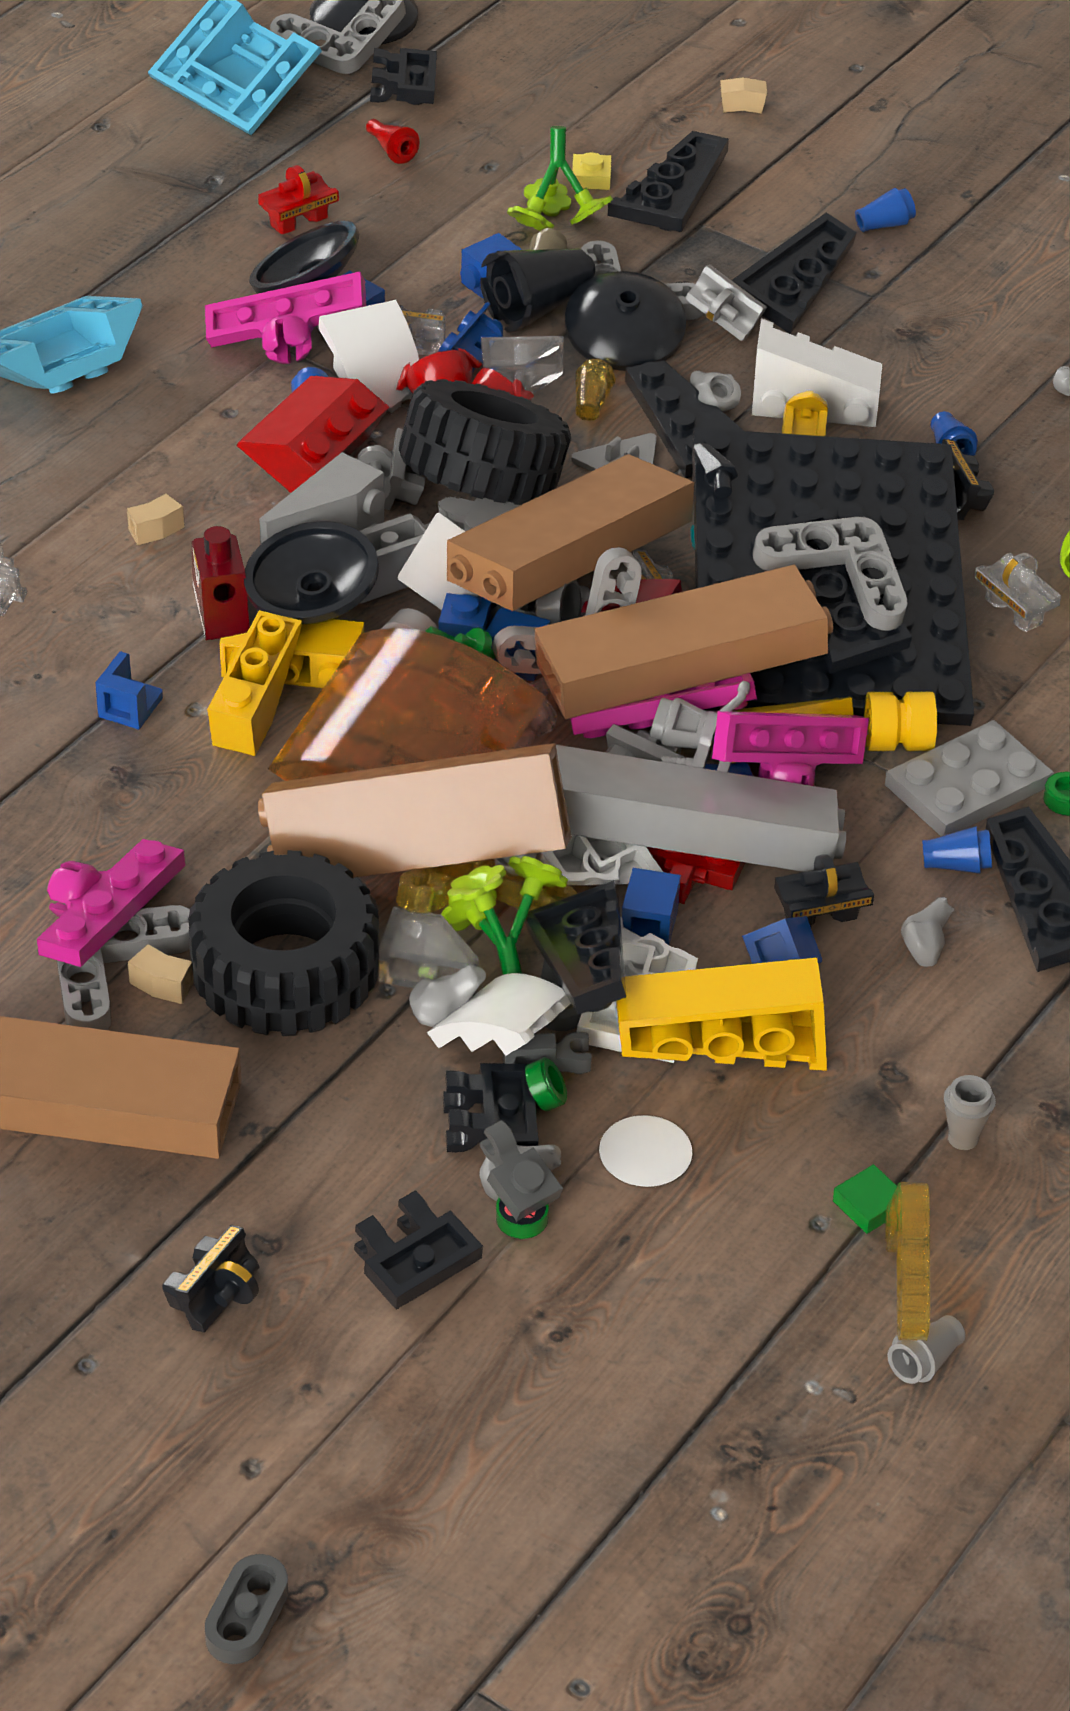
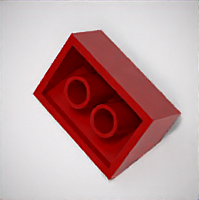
(313, 428)

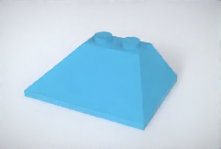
(233, 64)
(68, 342)

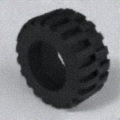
(483, 441)
(287, 987)

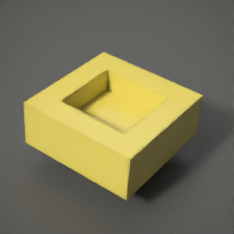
(592, 170)

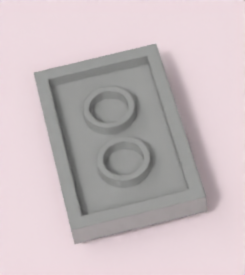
(968, 778)

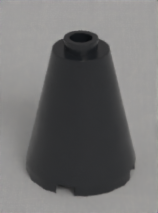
(532, 282)

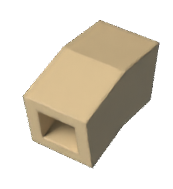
(743, 95)
(155, 519)
(161, 974)

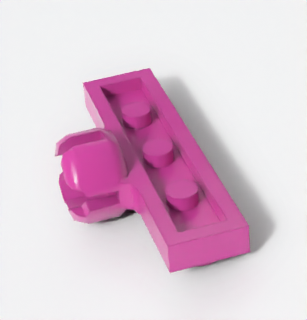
(283, 315)
(642, 713)
(789, 743)
(103, 900)

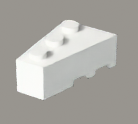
(795, 365)

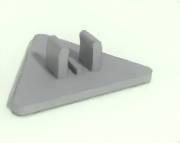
(639, 446)

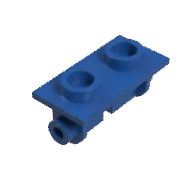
(471, 330)

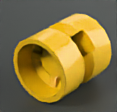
(901, 721)

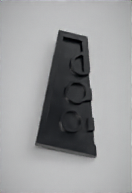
(797, 270)

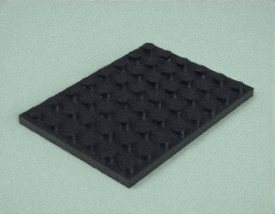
(898, 486)

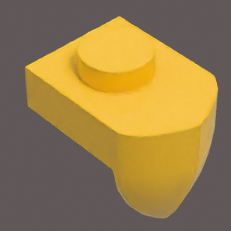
(805, 415)

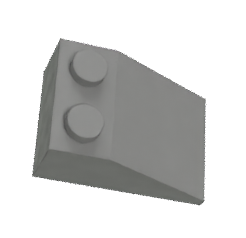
(340, 493)

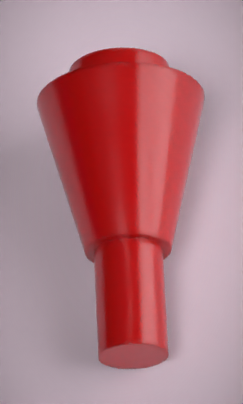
(397, 141)

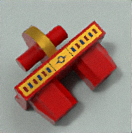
(298, 195)

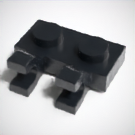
(406, 75)
(502, 1096)
(421, 1260)

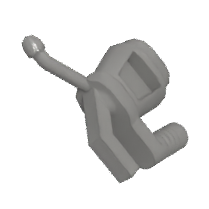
(688, 726)

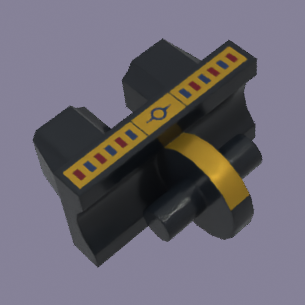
(968, 489)
(824, 891)
(220, 1275)

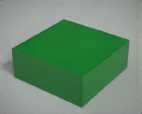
(865, 1198)

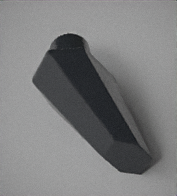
(717, 469)

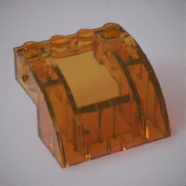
(407, 702)

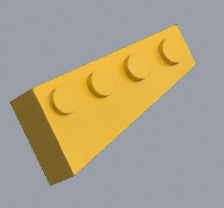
(727, 1013)

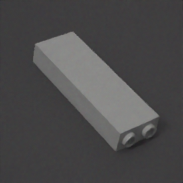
(700, 810)

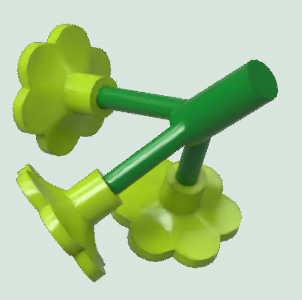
(550, 196)
(475, 895)

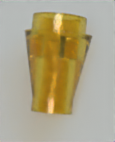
(593, 385)

